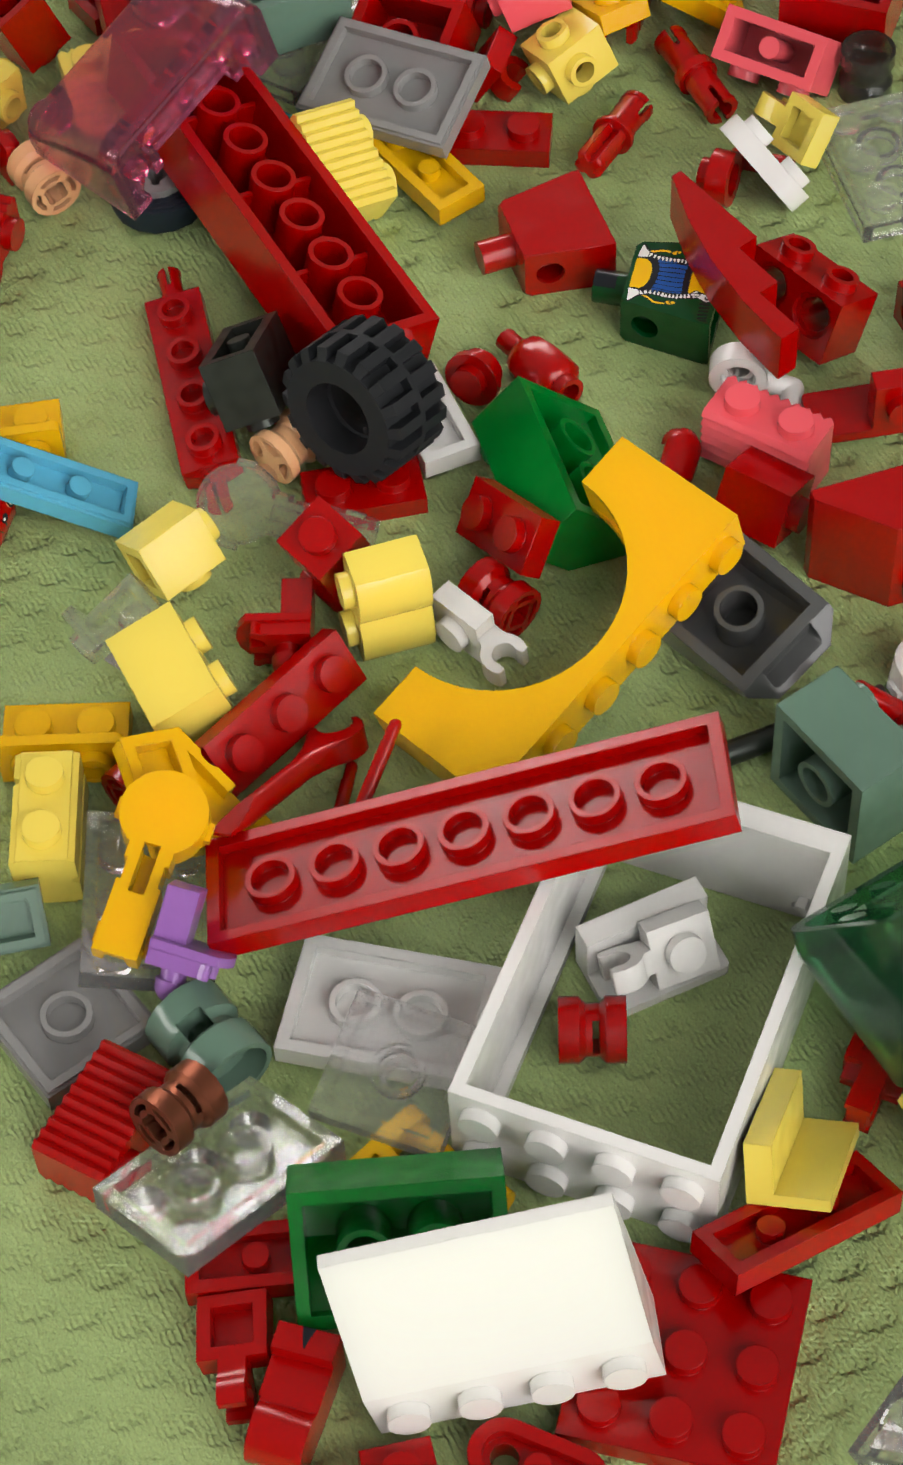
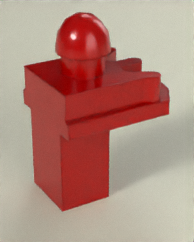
(279, 635)

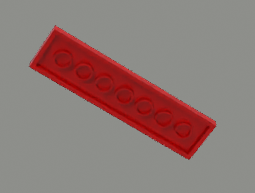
(471, 835)

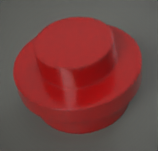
(474, 376)

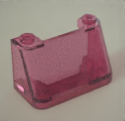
(140, 87)

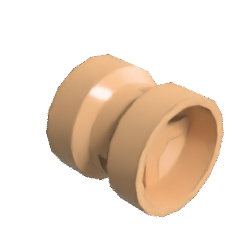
(44, 184)

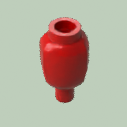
(540, 363)

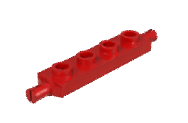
(180, 343)

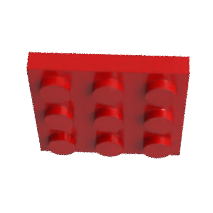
(724, 1378)

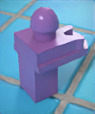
(174, 943)

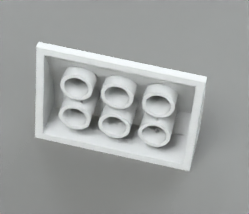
(494, 1314)

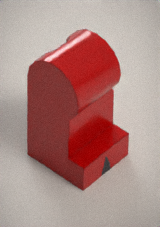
(294, 1396)

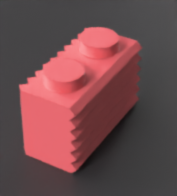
(748, 417)

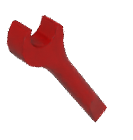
(317, 755)

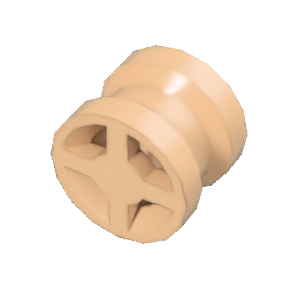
(281, 450)

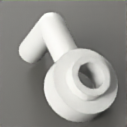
(738, 361)

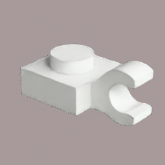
(471, 628)
(669, 951)

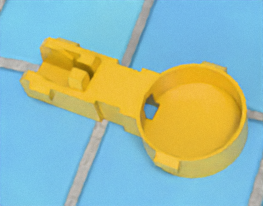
(162, 812)

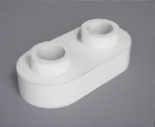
(751, 141)

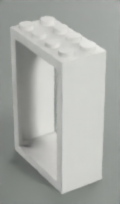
(769, 863)

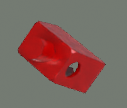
(550, 237)

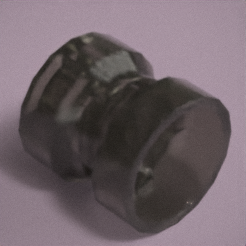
(866, 66)

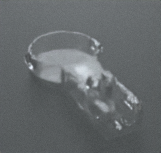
(249, 505)

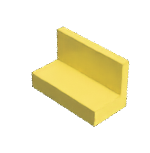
(793, 1157)

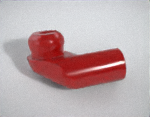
(681, 452)

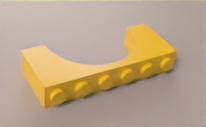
(674, 550)

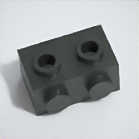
(247, 372)

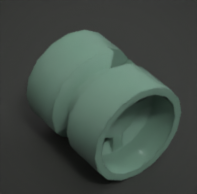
(205, 1027)

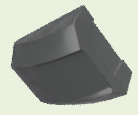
(755, 627)

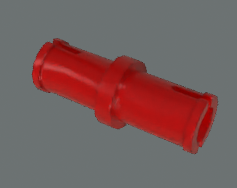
(695, 74)

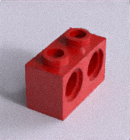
(817, 296)

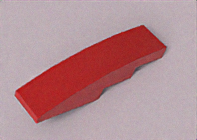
(724, 264)

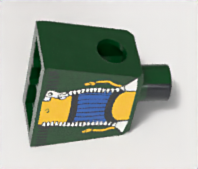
(660, 302)

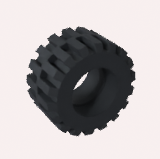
(364, 398)

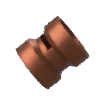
(173, 1111)

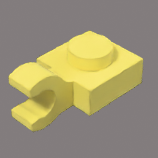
(801, 126)

